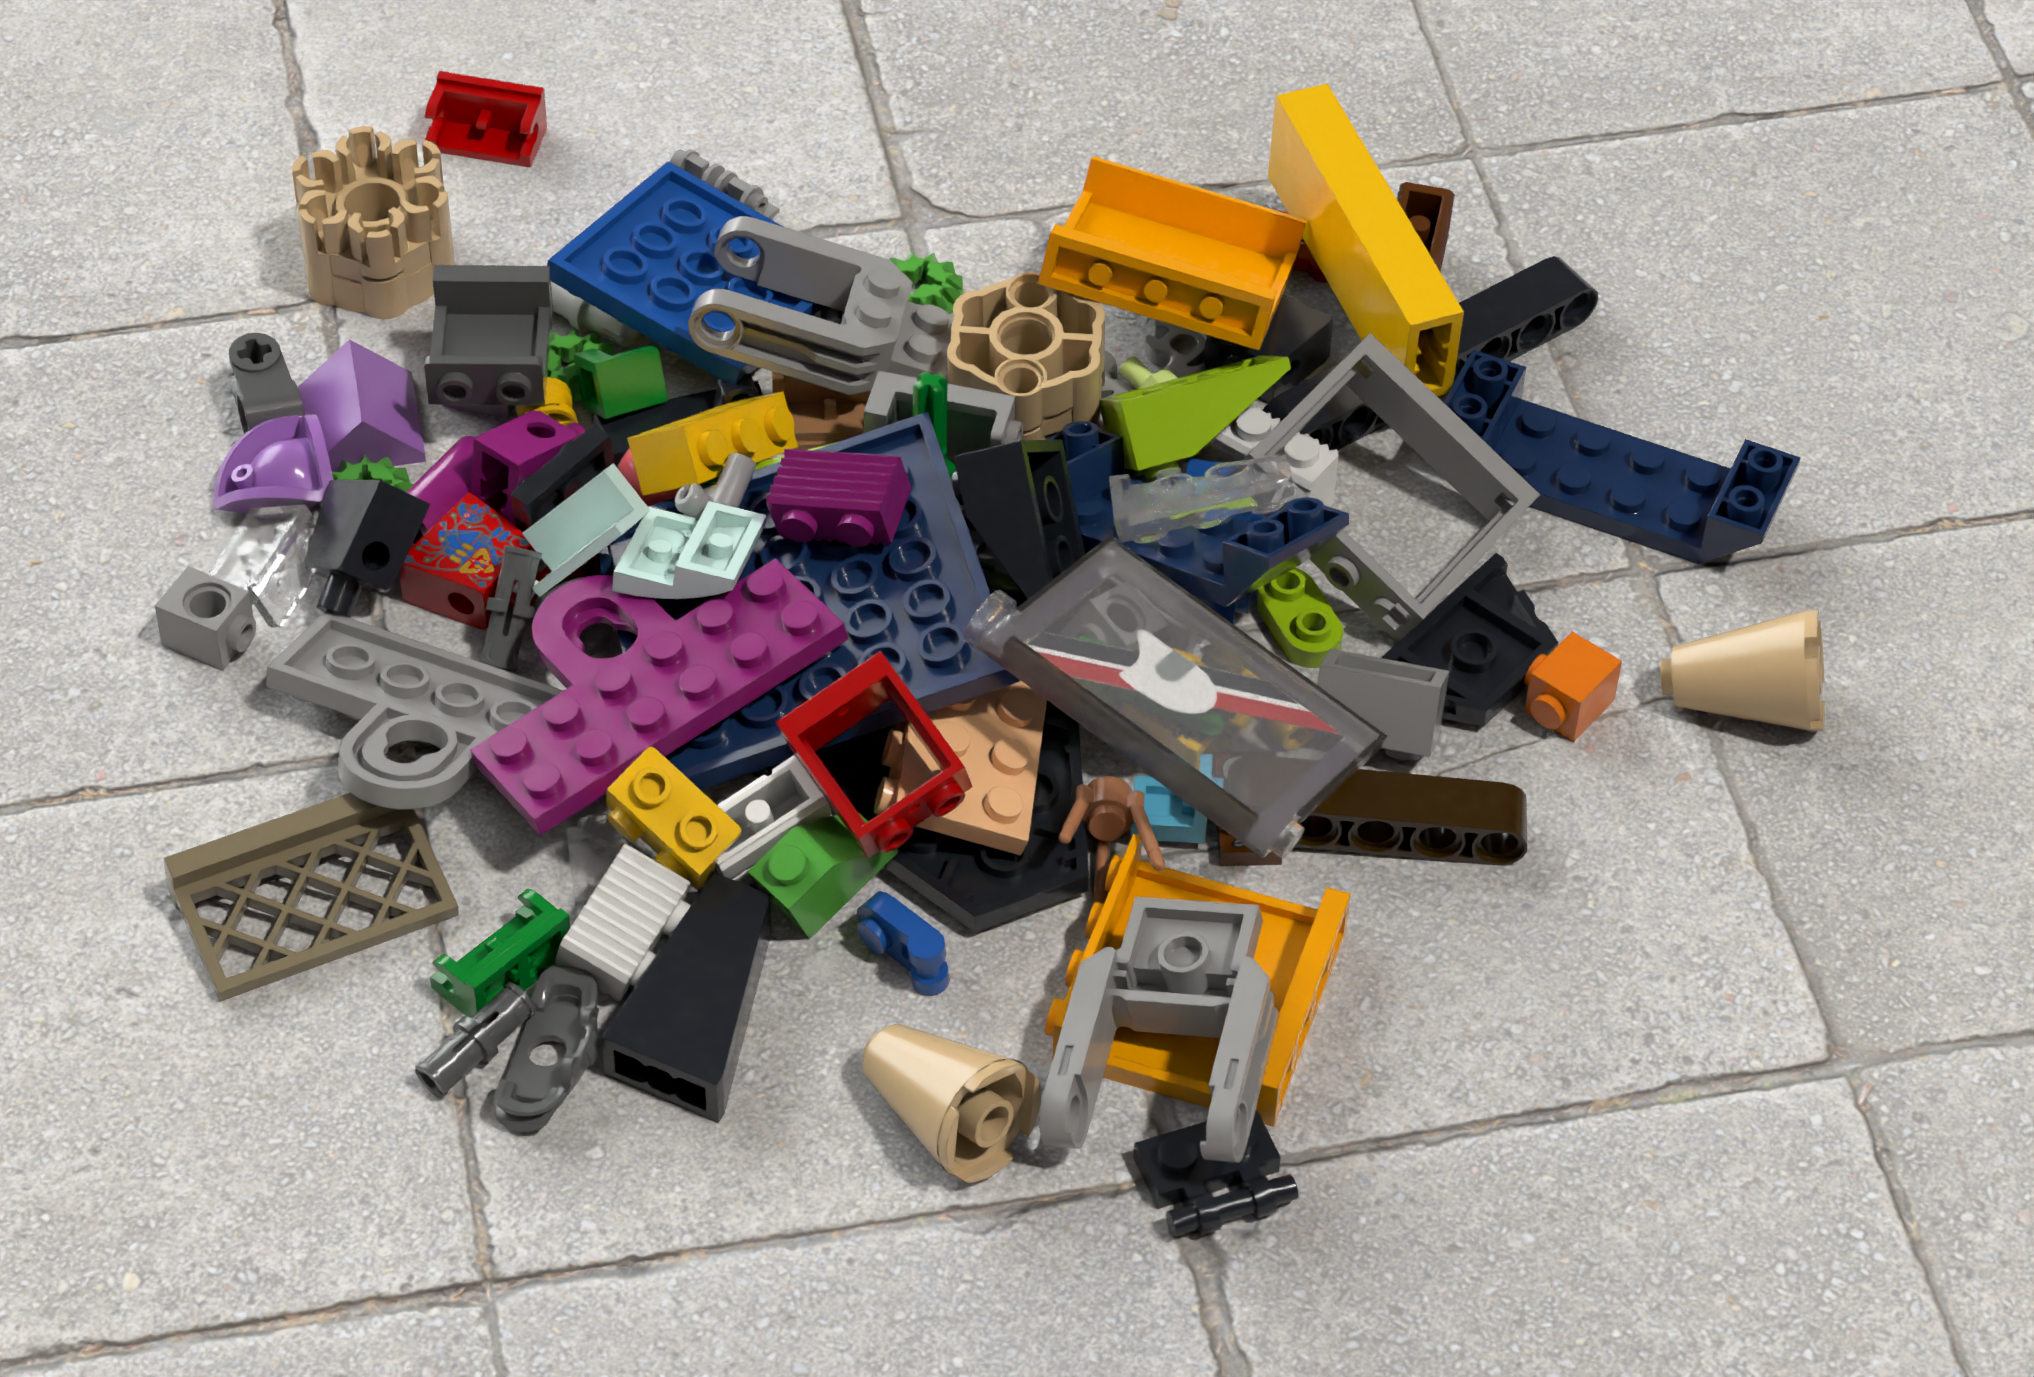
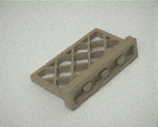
(279, 849)

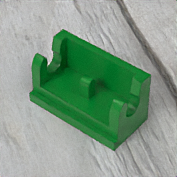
(511, 954)

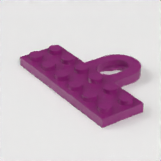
(656, 693)

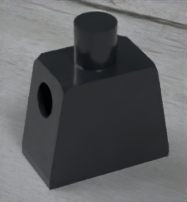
(1294, 333)
(361, 540)

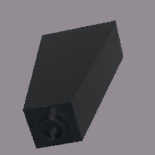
(694, 1003)

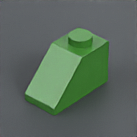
(815, 872)

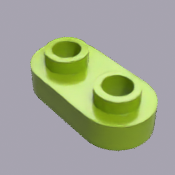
(1291, 608)

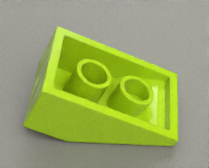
(1185, 413)

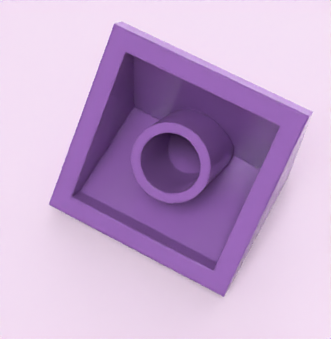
(364, 408)

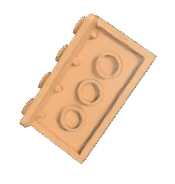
(999, 746)

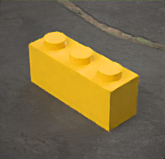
(699, 445)

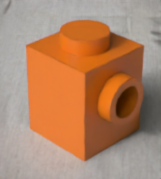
(1571, 686)

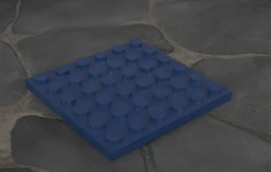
(892, 599)

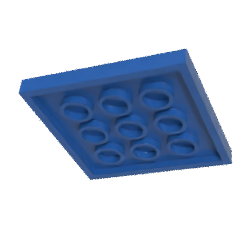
(656, 258)

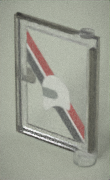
(1180, 694)

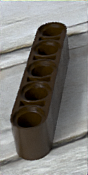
(1421, 818)

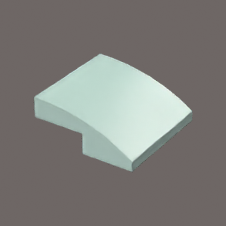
(687, 556)

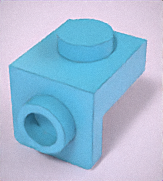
(1169, 814)

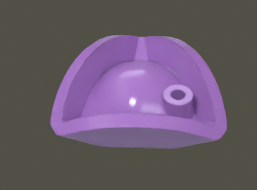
(275, 466)

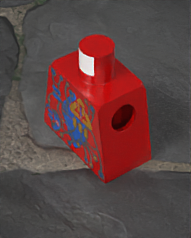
(460, 563)

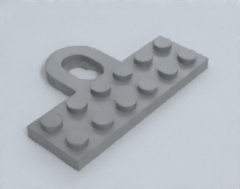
(401, 695)

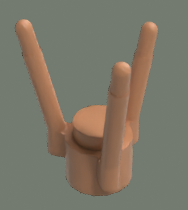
(1108, 812)

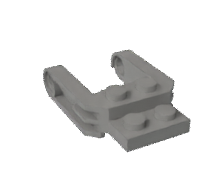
(877, 325)
(1176, 973)

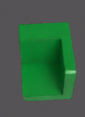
(620, 381)

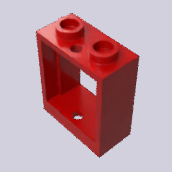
(843, 706)

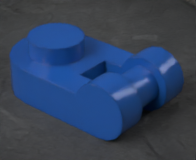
(907, 938)

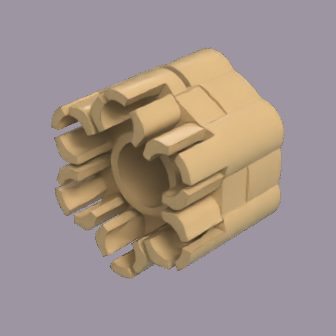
(373, 223)
(1033, 347)

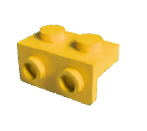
(671, 817)

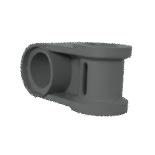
(262, 381)

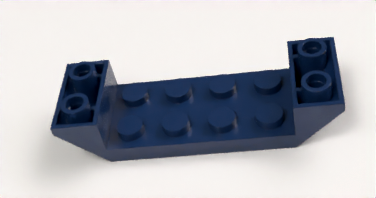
(1619, 479)
(1209, 562)

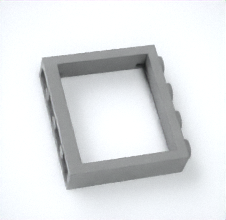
(1444, 444)

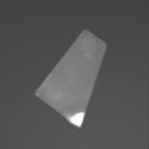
(1179, 500)

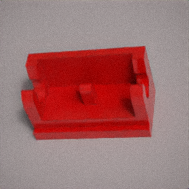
(486, 119)

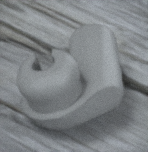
(728, 490)

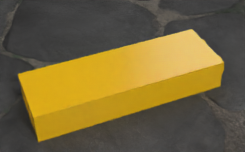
(1363, 236)

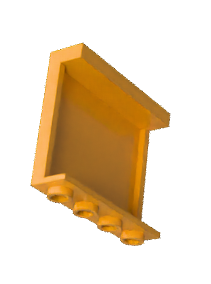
(1174, 253)
(1293, 949)

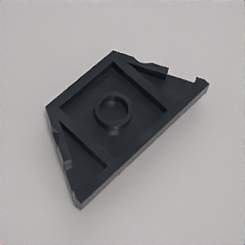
(1484, 640)

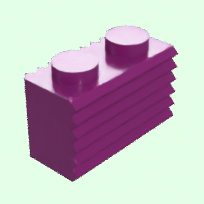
(838, 496)

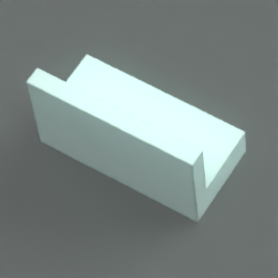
(584, 525)

